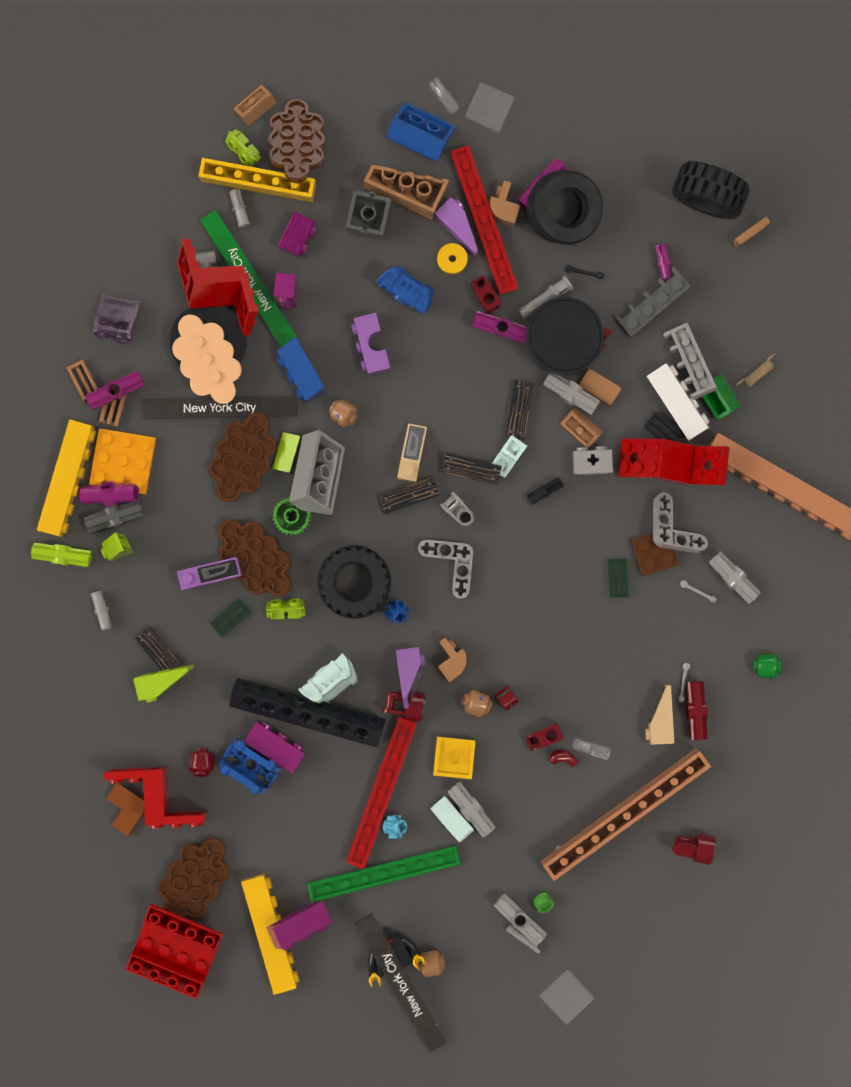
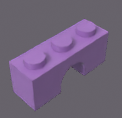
(374, 361)

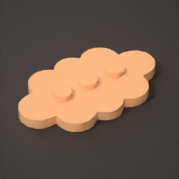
(207, 359)

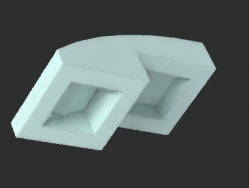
(509, 455)

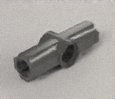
(113, 516)

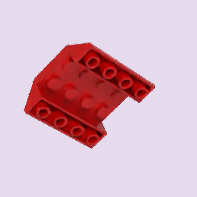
(174, 951)

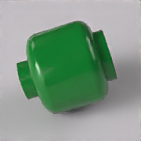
(768, 666)

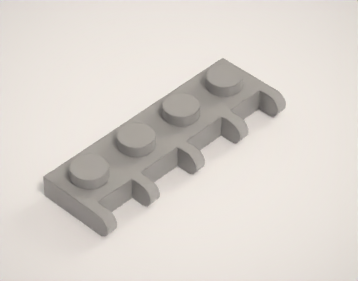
(692, 360)

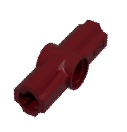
(697, 710)

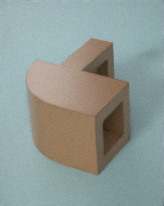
(502, 210)
(456, 663)

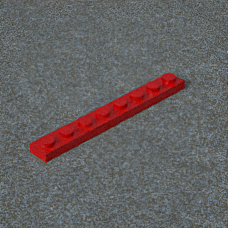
(484, 220)
(381, 792)

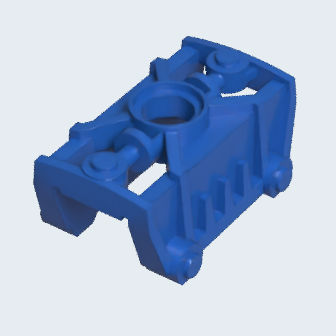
(407, 289)
(243, 773)

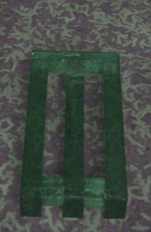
(618, 582)
(218, 627)

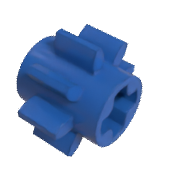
(397, 611)

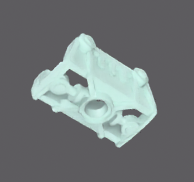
(330, 680)

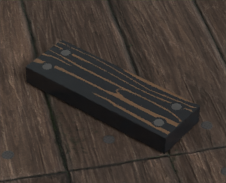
(519, 409)
(472, 468)
(409, 495)
(157, 650)

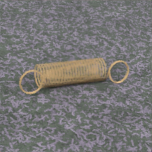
(759, 373)

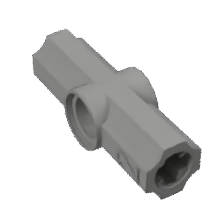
(571, 393)
(734, 577)
(471, 809)
(529, 928)

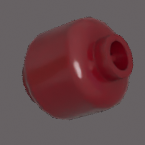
(201, 762)

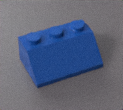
(420, 131)
(300, 371)

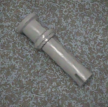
(554, 291)

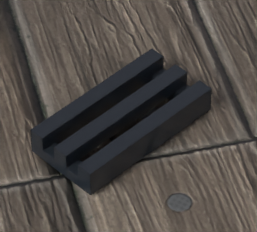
(647, 426)

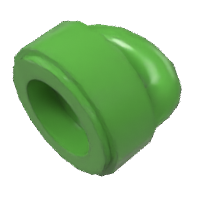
(543, 902)

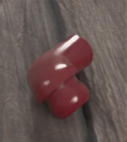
(561, 756)

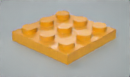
(122, 459)

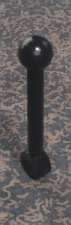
(568, 269)

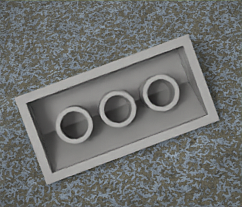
(317, 473)

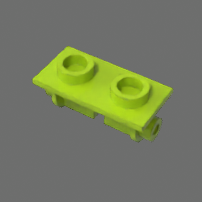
(236, 141)
(294, 607)

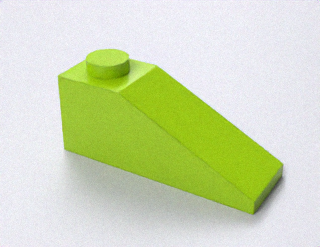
(116, 547)
(154, 684)

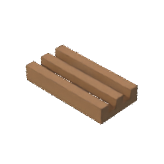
(751, 232)
(76, 365)
(111, 412)

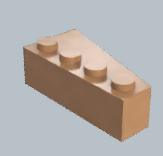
(407, 189)

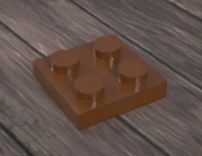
(651, 557)

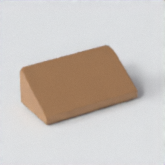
(255, 105)
(600, 387)
(581, 427)

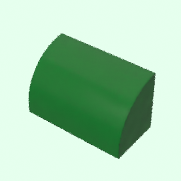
(721, 400)

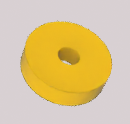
(458, 252)

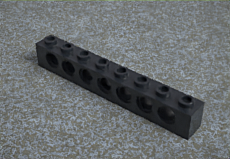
(306, 713)

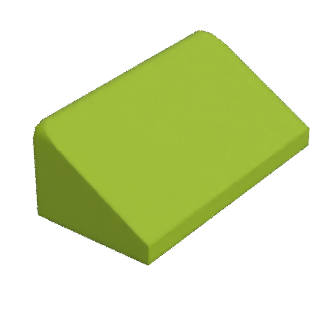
(286, 452)

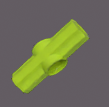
(61, 554)

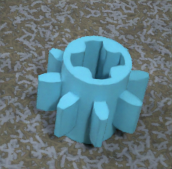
(394, 826)

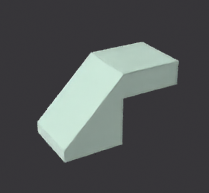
(452, 819)

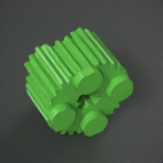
(282, 520)

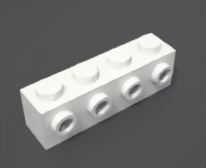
(678, 401)

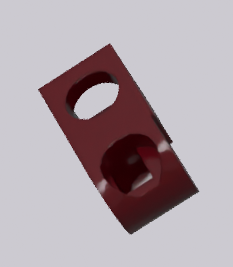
(486, 295)
(506, 698)
(544, 737)

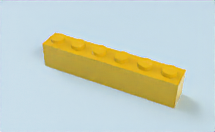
(255, 180)
(66, 478)
(263, 914)

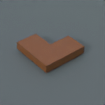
(131, 806)

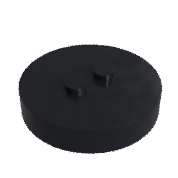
(220, 316)
(564, 336)

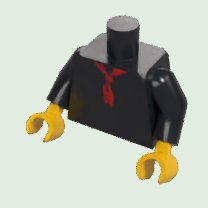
(405, 951)

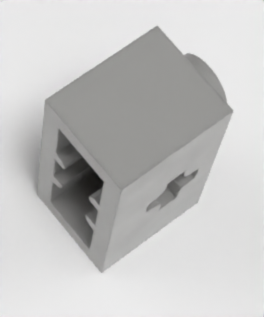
(603, 465)

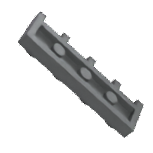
(654, 303)

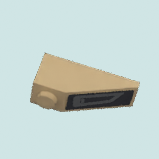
(412, 453)
(660, 725)

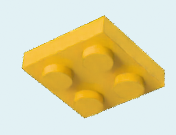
(454, 757)

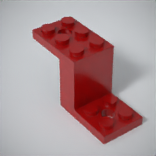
(217, 287)
(673, 462)
(156, 797)

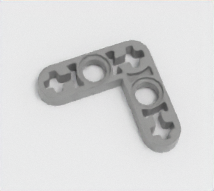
(669, 533)
(459, 561)

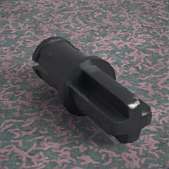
(544, 491)

